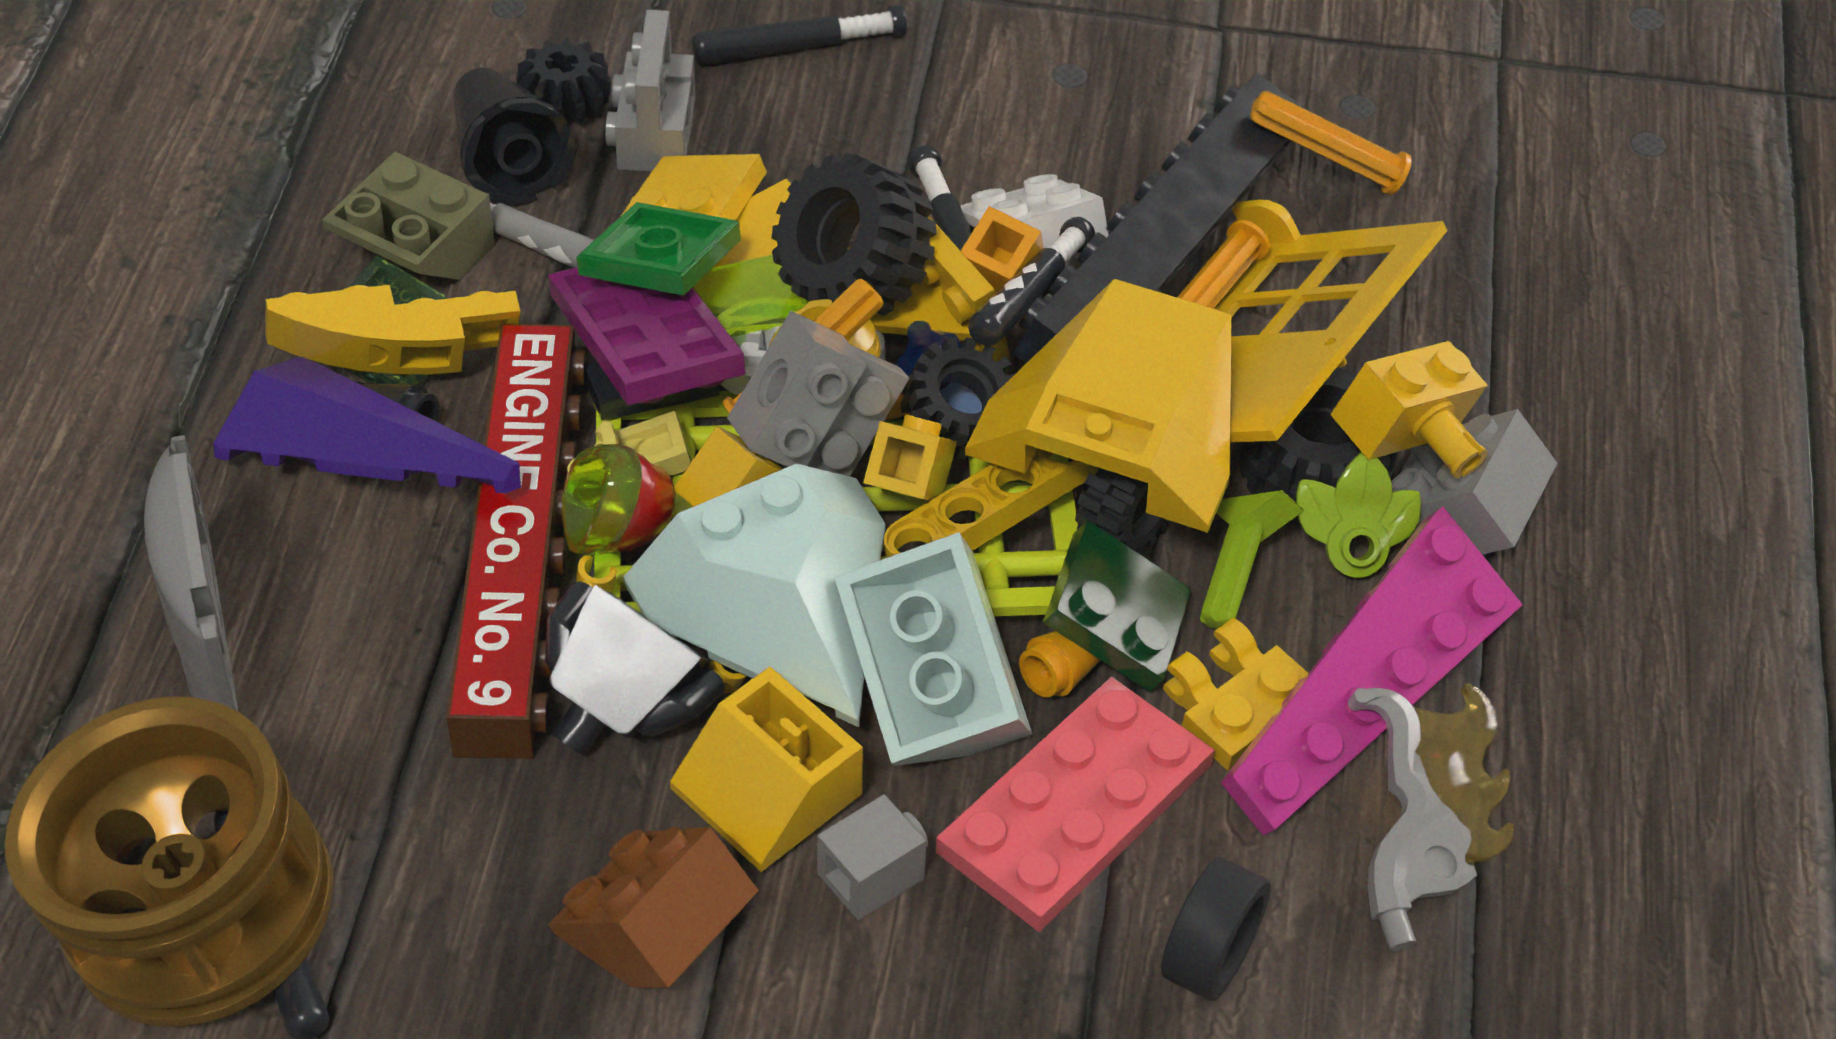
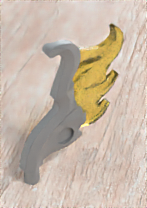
(1444, 805)

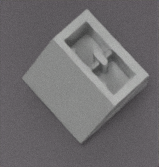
(1495, 497)

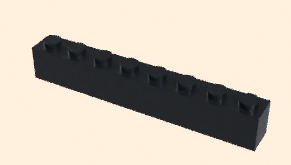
(1173, 213)

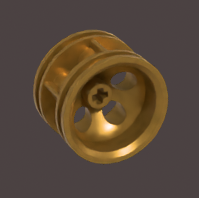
(221, 911)

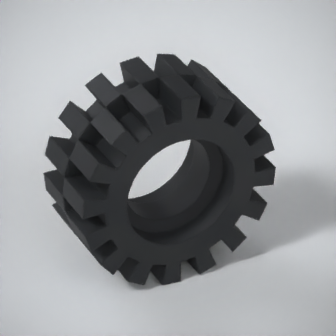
(955, 365)
(1119, 508)

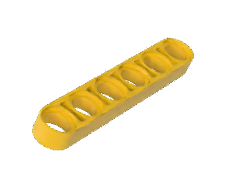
(983, 494)

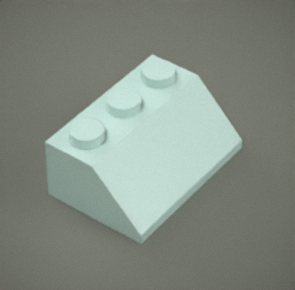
(932, 653)

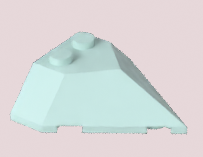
(758, 581)

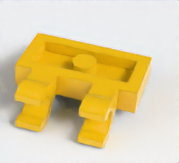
(1242, 706)

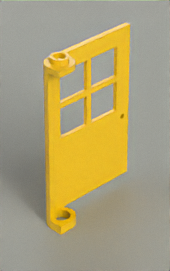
(1282, 371)

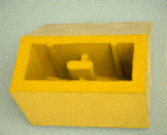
(769, 769)

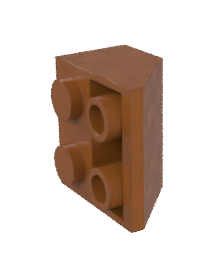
(655, 904)

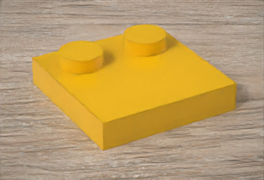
(703, 183)

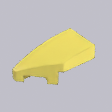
(657, 439)

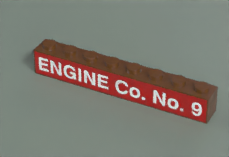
(517, 547)

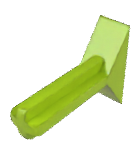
(1250, 522)

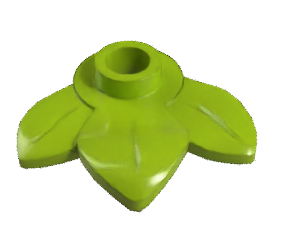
(1358, 506)

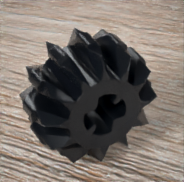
(567, 78)

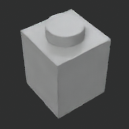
(872, 856)

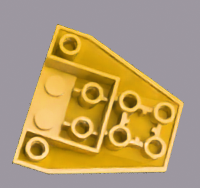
(1130, 390)

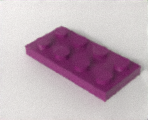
(647, 337)

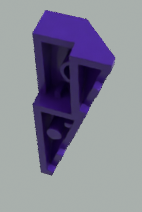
(351, 430)

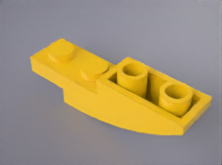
(370, 334)

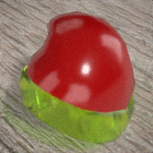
(615, 500)

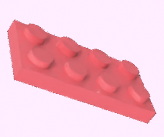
(1074, 803)

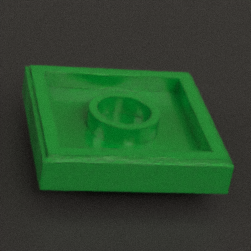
(659, 248)

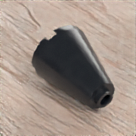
(509, 138)

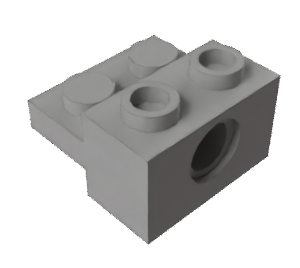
(652, 99)
(815, 398)

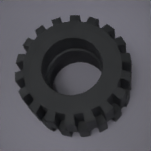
(823, 215)
(1295, 454)

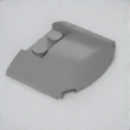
(186, 575)

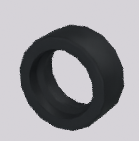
(1215, 928)

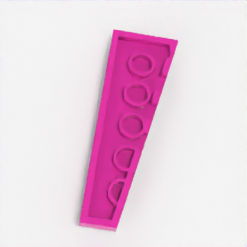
(1402, 638)

